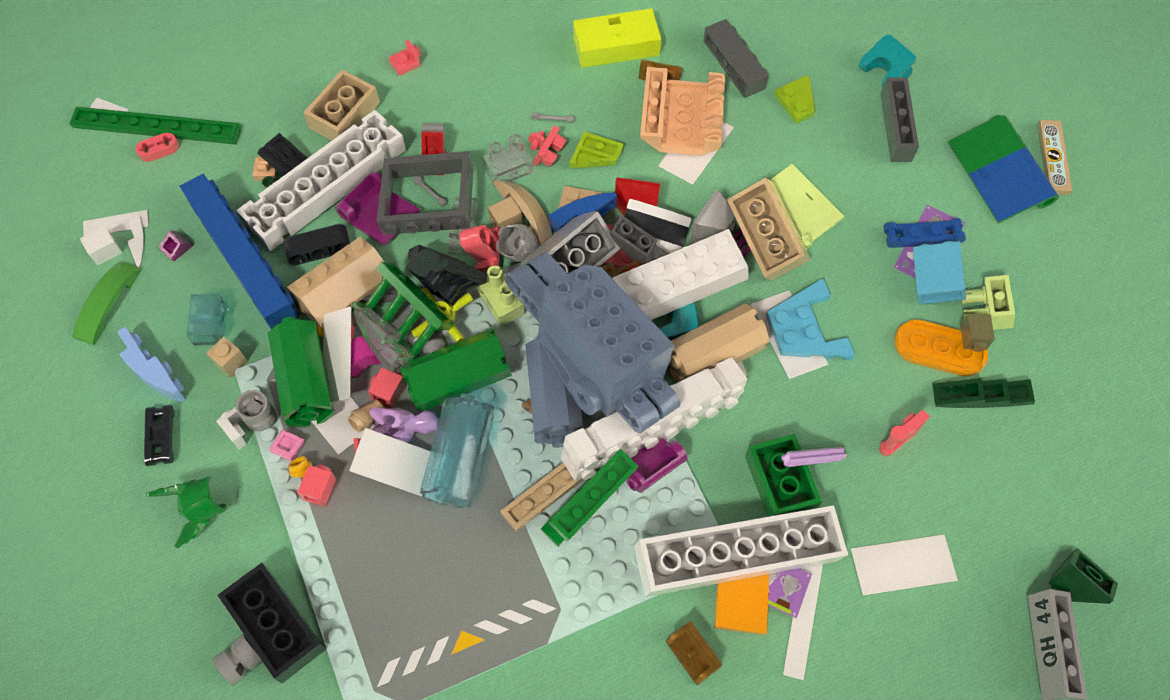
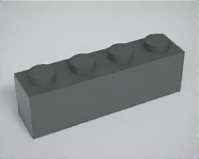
(735, 58)
(899, 120)

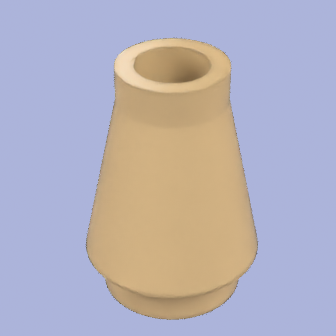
(361, 418)

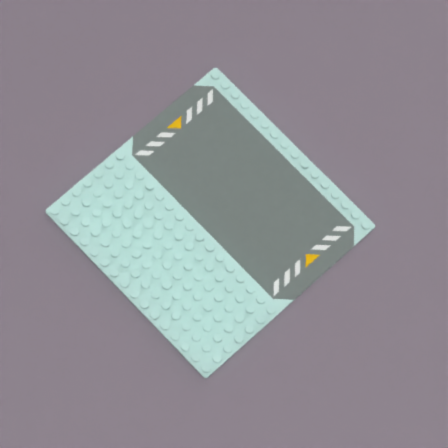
(441, 592)

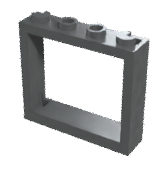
(423, 166)

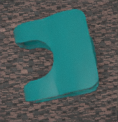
(891, 56)
(684, 320)

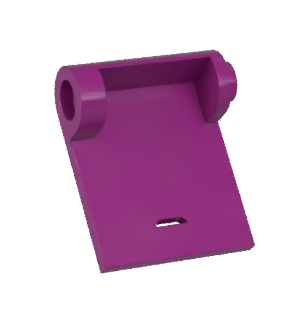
(362, 204)
(655, 464)

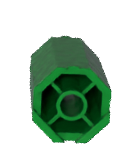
(456, 370)
(300, 372)

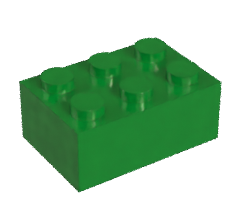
(781, 487)

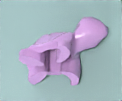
(403, 424)

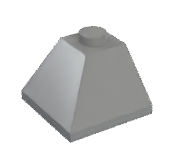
(713, 219)

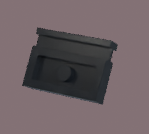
(281, 154)

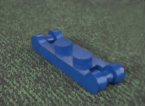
(923, 233)

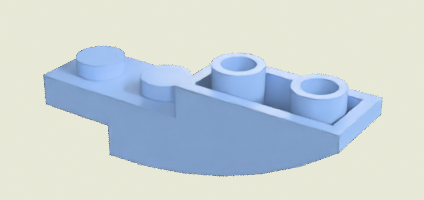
(149, 368)

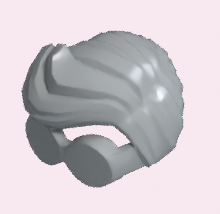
(518, 244)

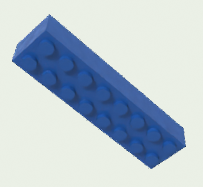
(239, 250)

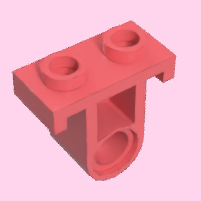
(481, 245)

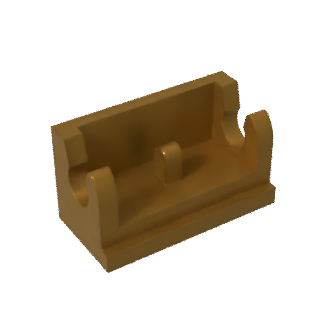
(694, 653)

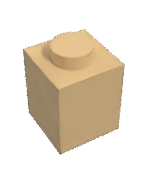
(505, 213)
(226, 357)

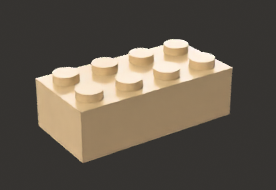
(768, 229)

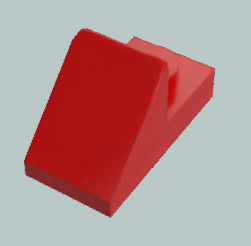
(432, 142)

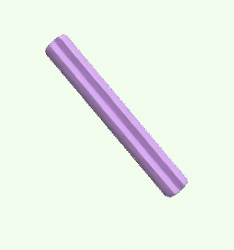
(813, 456)

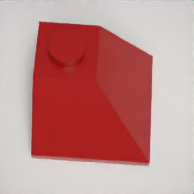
(637, 190)

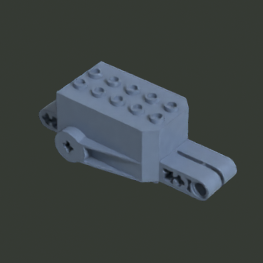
(598, 340)

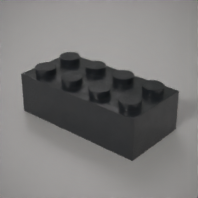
(271, 623)

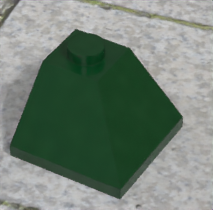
(1083, 580)

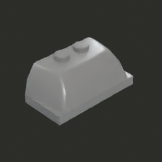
(579, 243)

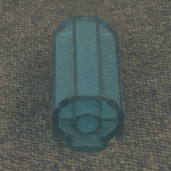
(457, 451)

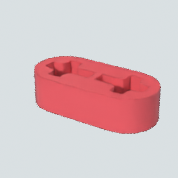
(157, 147)

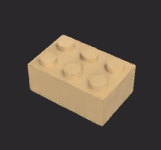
(341, 105)

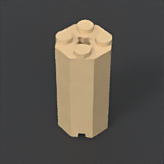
(727, 336)

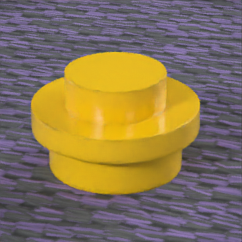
(298, 467)

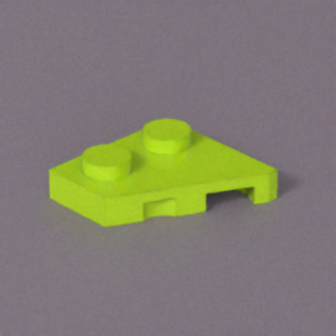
(797, 99)
(595, 152)

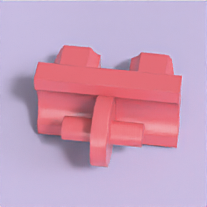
(538, 141)

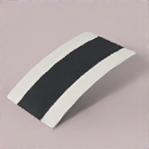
(662, 224)

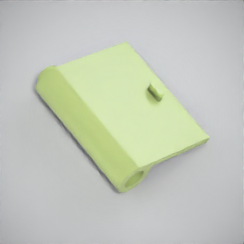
(806, 205)

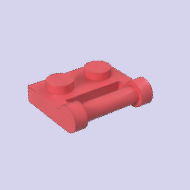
(901, 434)

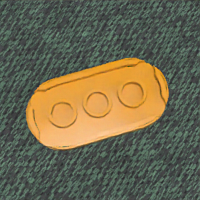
(937, 348)

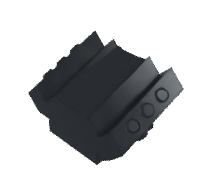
(443, 274)

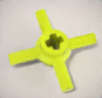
(447, 309)

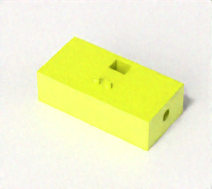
(616, 38)

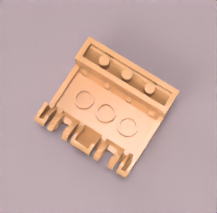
(682, 114)

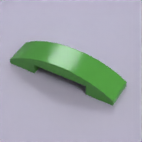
(101, 300)

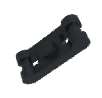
(158, 435)

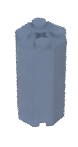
(552, 405)

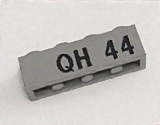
(1056, 646)

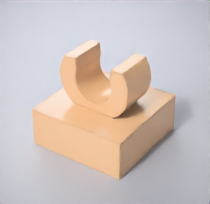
(263, 169)

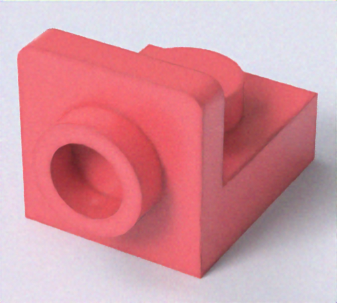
(406, 59)

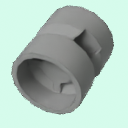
(255, 410)
(235, 662)

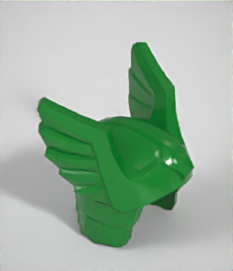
(194, 504)

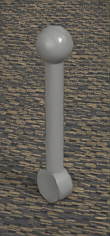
(535, 116)
(418, 181)

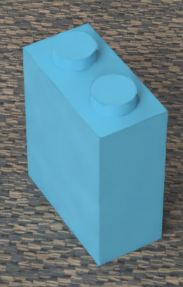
(939, 272)

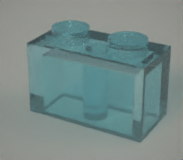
(206, 319)

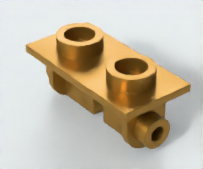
(673, 72)

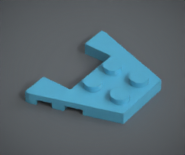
(797, 329)

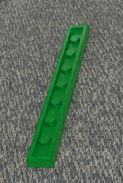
(155, 125)

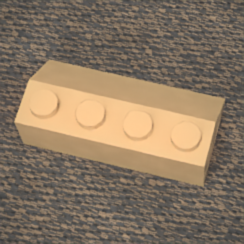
(338, 281)

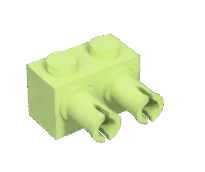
(499, 298)
(998, 301)

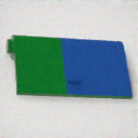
(1003, 169)

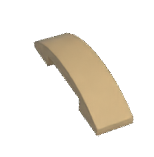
(528, 206)

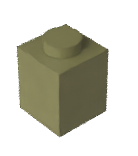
(977, 332)

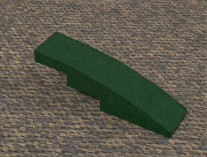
(983, 394)

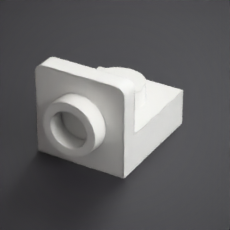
(229, 424)

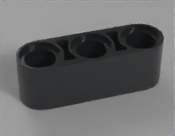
(315, 244)

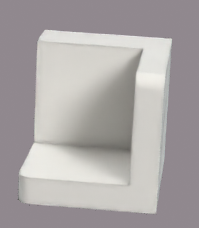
(100, 245)

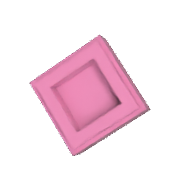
(286, 445)

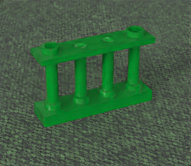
(421, 304)
(589, 498)

